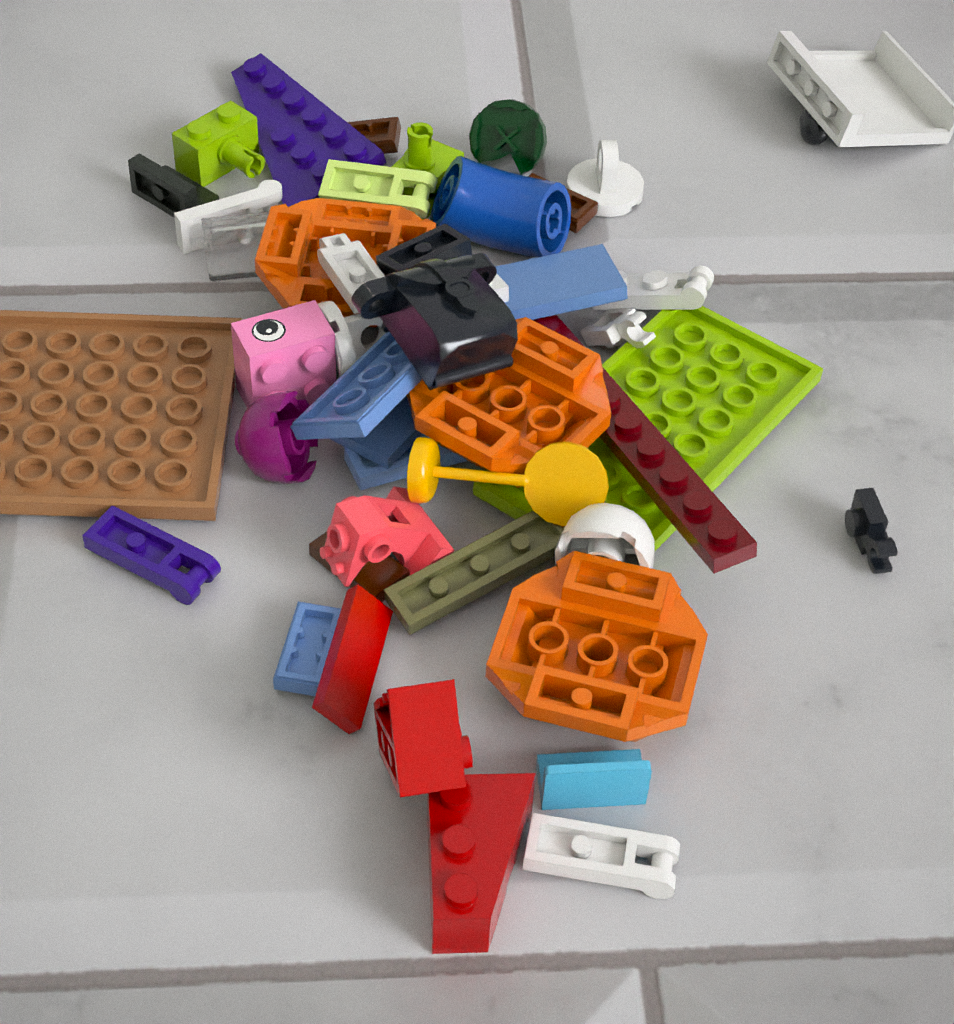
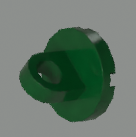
(509, 129)

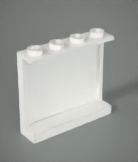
(865, 95)

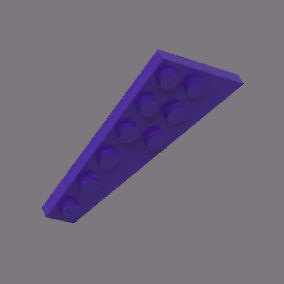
(297, 130)

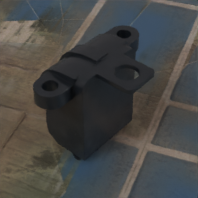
(444, 317)

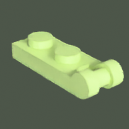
(378, 185)

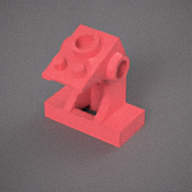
(374, 527)

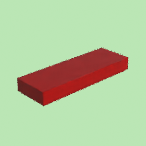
(352, 660)

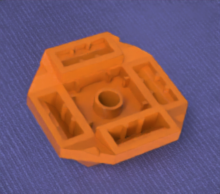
(291, 237)

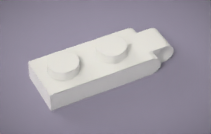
(347, 265)

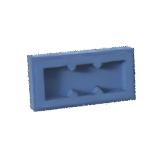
(306, 648)

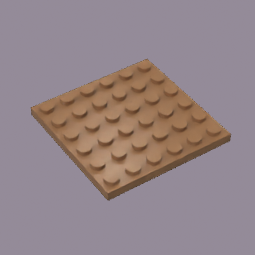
(114, 413)

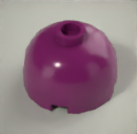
(269, 442)

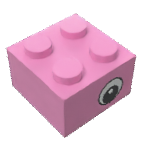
(284, 353)

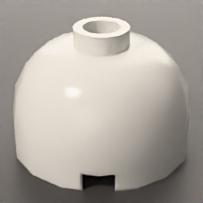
(608, 533)

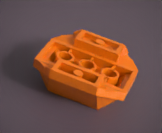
(510, 414)
(599, 648)

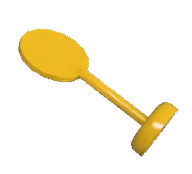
(555, 481)

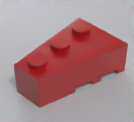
(422, 738)
(472, 854)

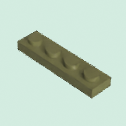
(472, 571)

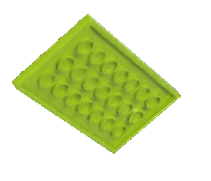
(705, 390)

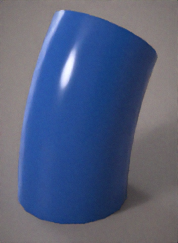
(503, 209)

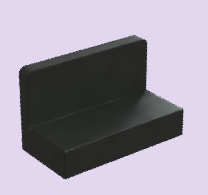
(165, 186)

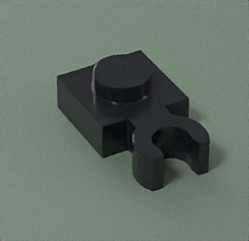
(868, 526)

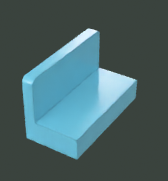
(593, 779)

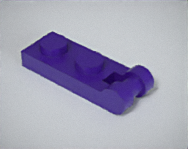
(151, 553)

